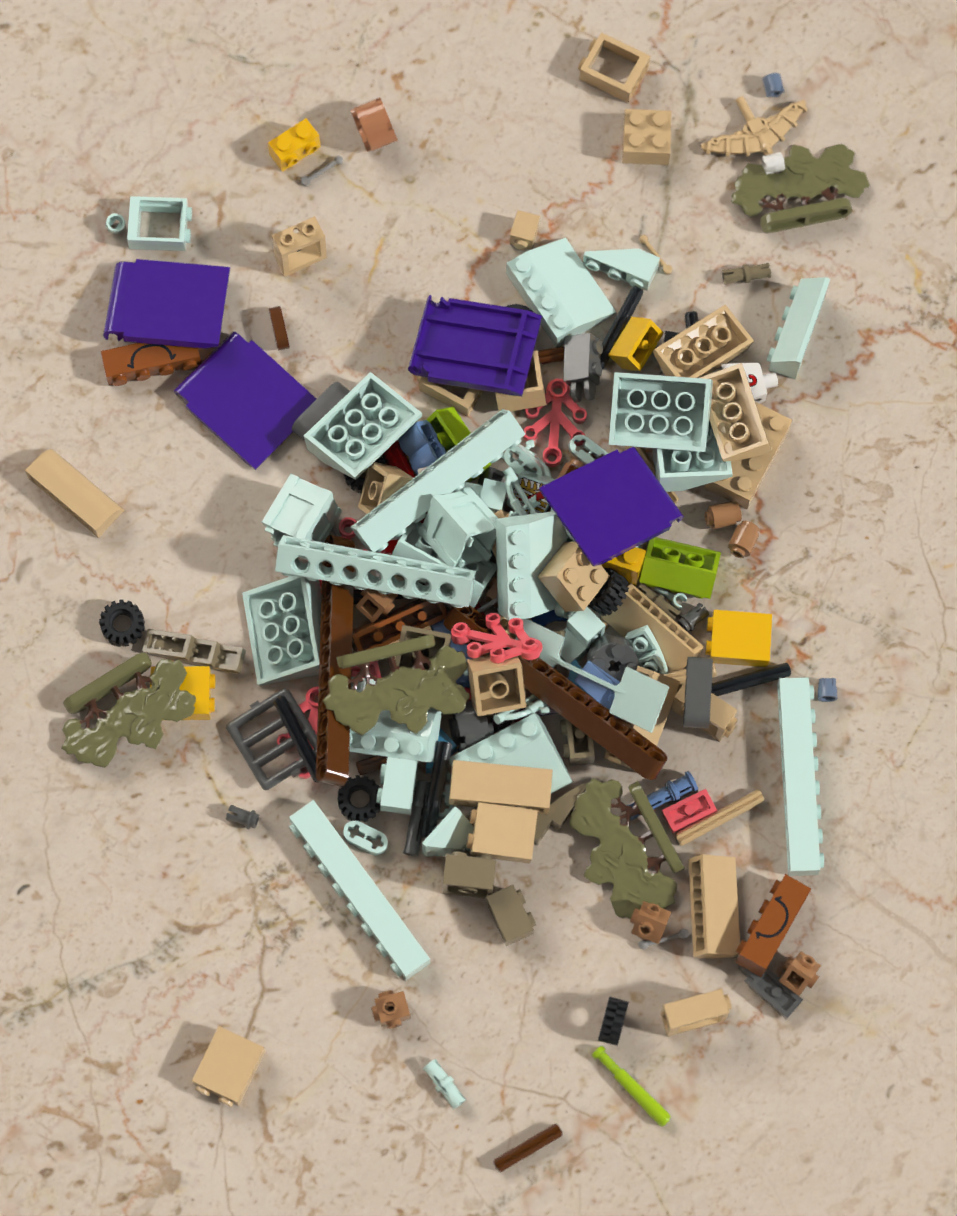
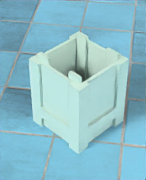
(301, 512)
(460, 528)

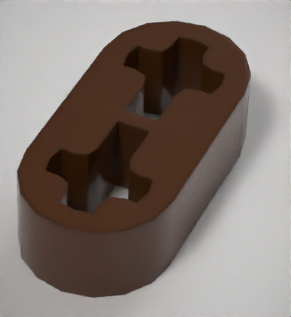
(279, 328)

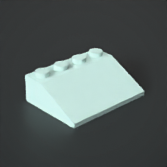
(559, 290)
(660, 411)
(361, 427)
(689, 469)
(522, 552)
(284, 629)
(395, 739)
(523, 745)

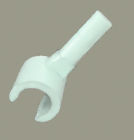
(670, 596)

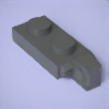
(772, 991)

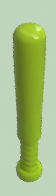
(641, 1096)

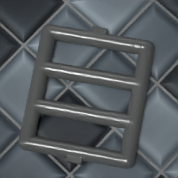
(244, 744)

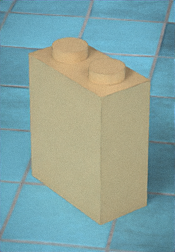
(502, 832)
(228, 1067)

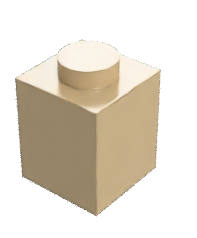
(524, 230)

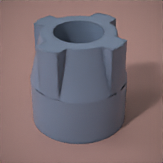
(773, 85)
(827, 690)

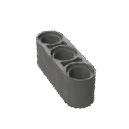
(319, 408)
(698, 692)

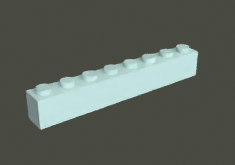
(441, 477)
(799, 777)
(359, 890)

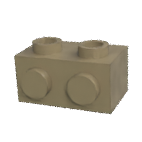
(579, 746)
(510, 914)

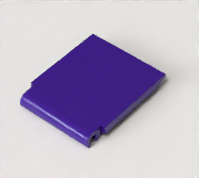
(167, 303)
(475, 345)
(245, 398)
(611, 505)

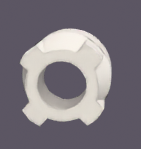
(773, 163)

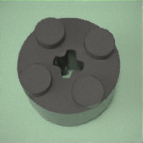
(613, 648)
(469, 728)

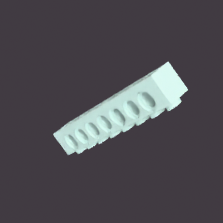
(387, 565)

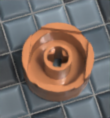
(373, 125)

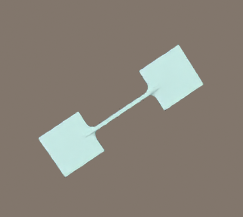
(636, 696)

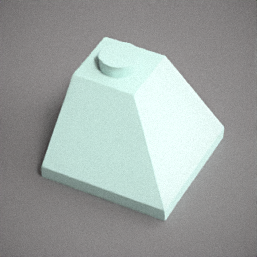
(449, 835)

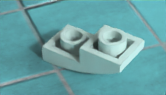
(647, 649)

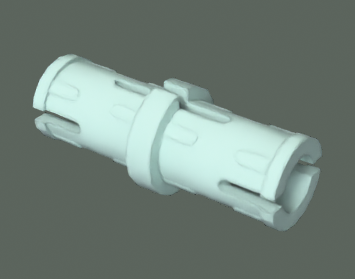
(444, 1084)

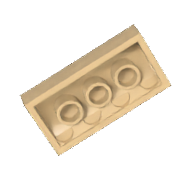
(704, 346)
(736, 416)

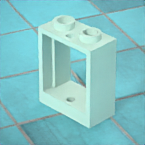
(158, 204)

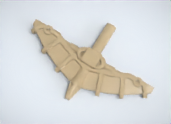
(757, 133)

